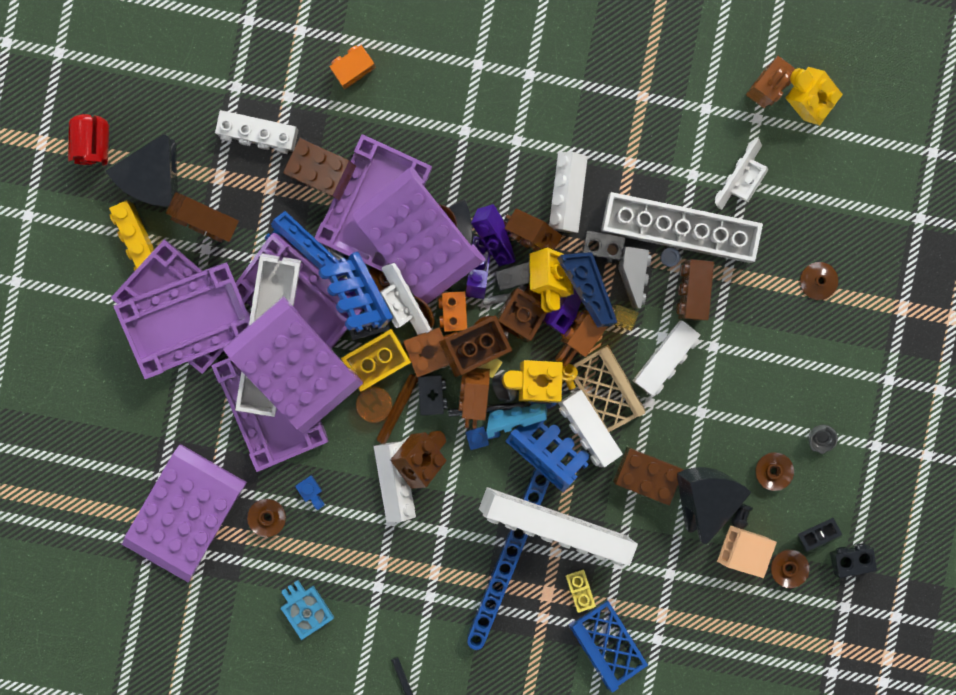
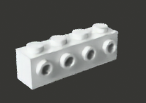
(256, 131)
(568, 192)
(666, 358)
(590, 429)
(395, 490)

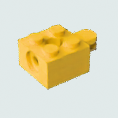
(810, 92)
(549, 278)
(536, 381)

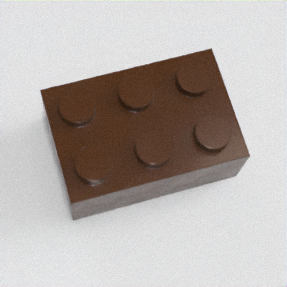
(319, 169)
(201, 218)
(695, 290)
(475, 346)
(647, 476)

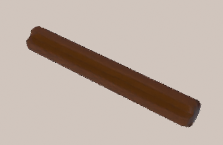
(397, 409)

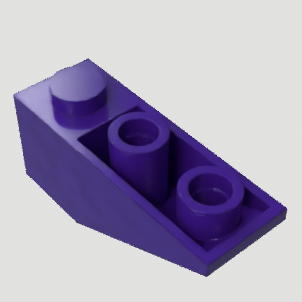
(491, 230)
(478, 276)
(563, 318)

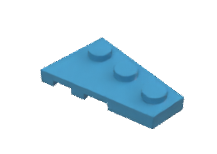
(508, 419)

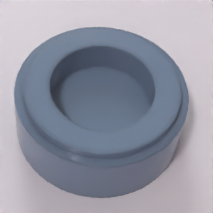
(670, 257)

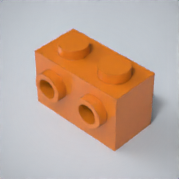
(352, 66)
(454, 311)

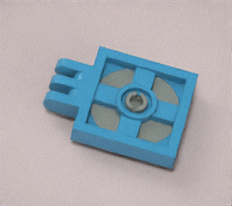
(305, 609)

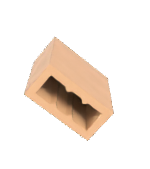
(746, 551)

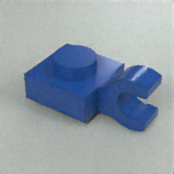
(479, 438)
(309, 490)

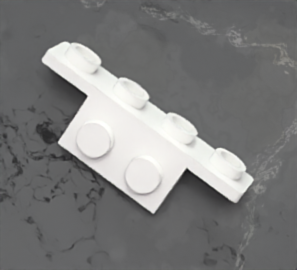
(744, 178)
(401, 301)

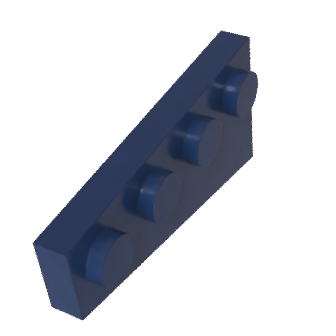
(587, 281)

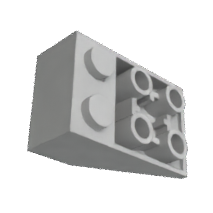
(633, 273)

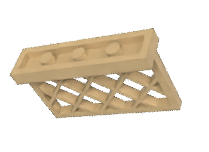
(620, 380)

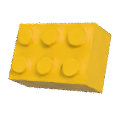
(377, 359)

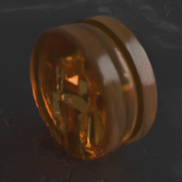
(374, 404)

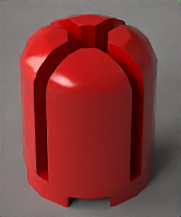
(88, 140)

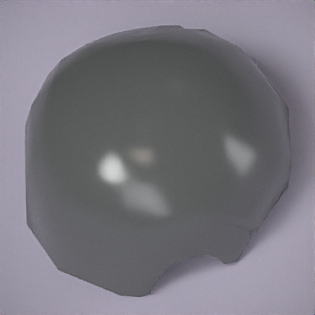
(501, 392)
(822, 438)

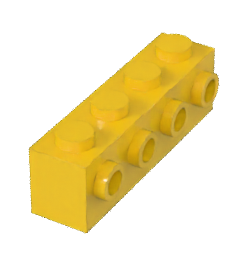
(131, 232)

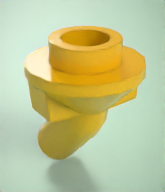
(569, 374)

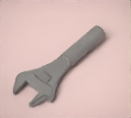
(499, 298)

